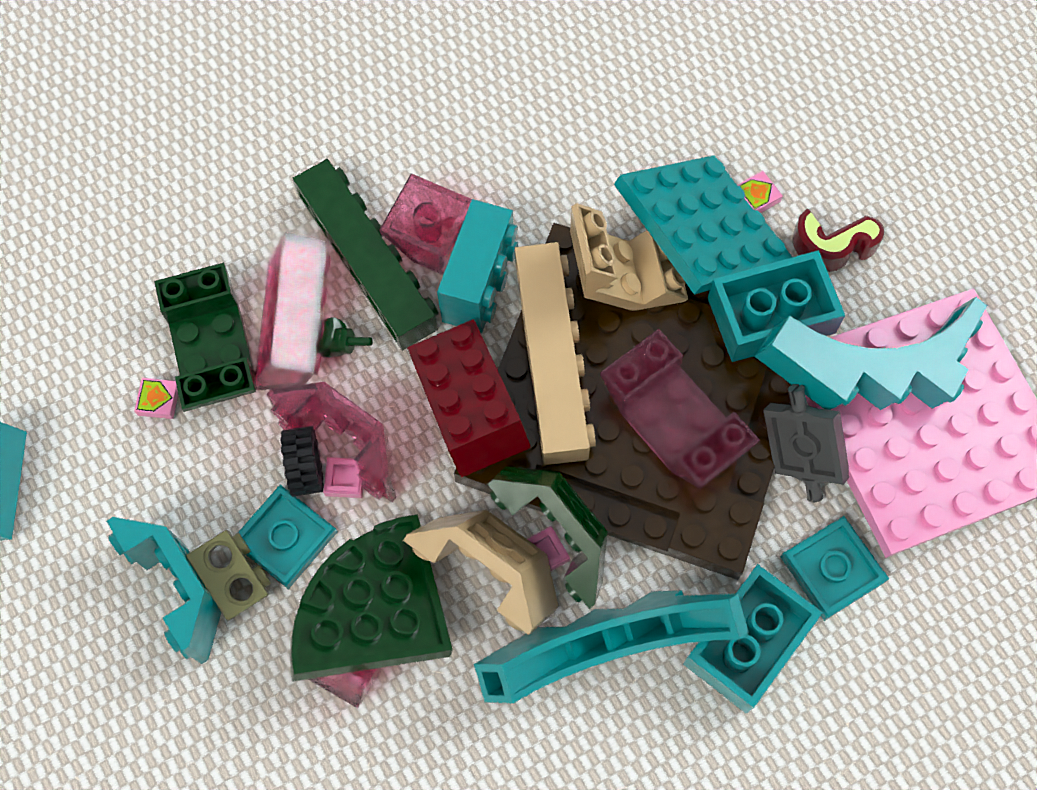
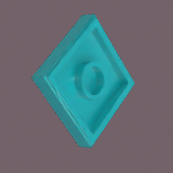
(285, 536)
(834, 567)

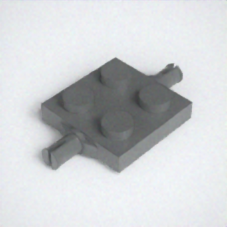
(807, 443)

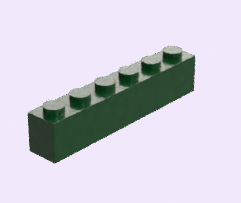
(366, 254)

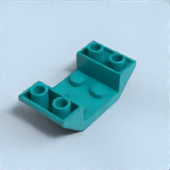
(195, 622)

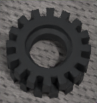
(302, 461)

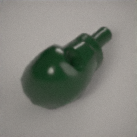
(339, 339)

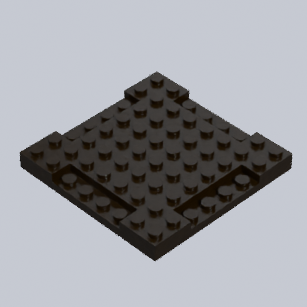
(623, 477)

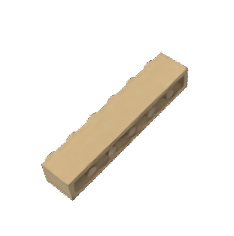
(552, 355)

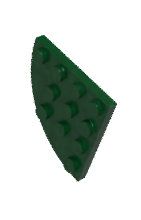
(369, 608)

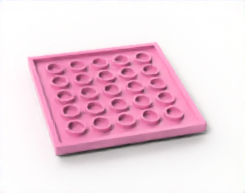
(948, 465)

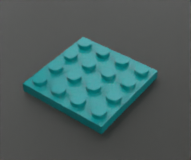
(700, 220)

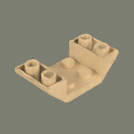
(622, 271)
(504, 552)

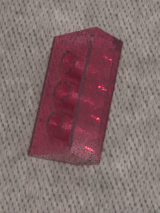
(292, 313)

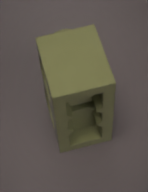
(220, 580)

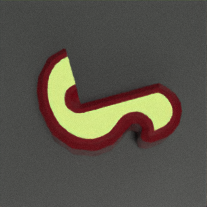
(836, 248)

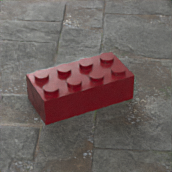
(468, 398)

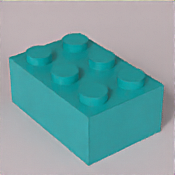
(478, 265)
(763, 296)
(776, 627)

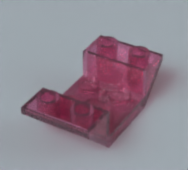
(315, 402)
(674, 412)

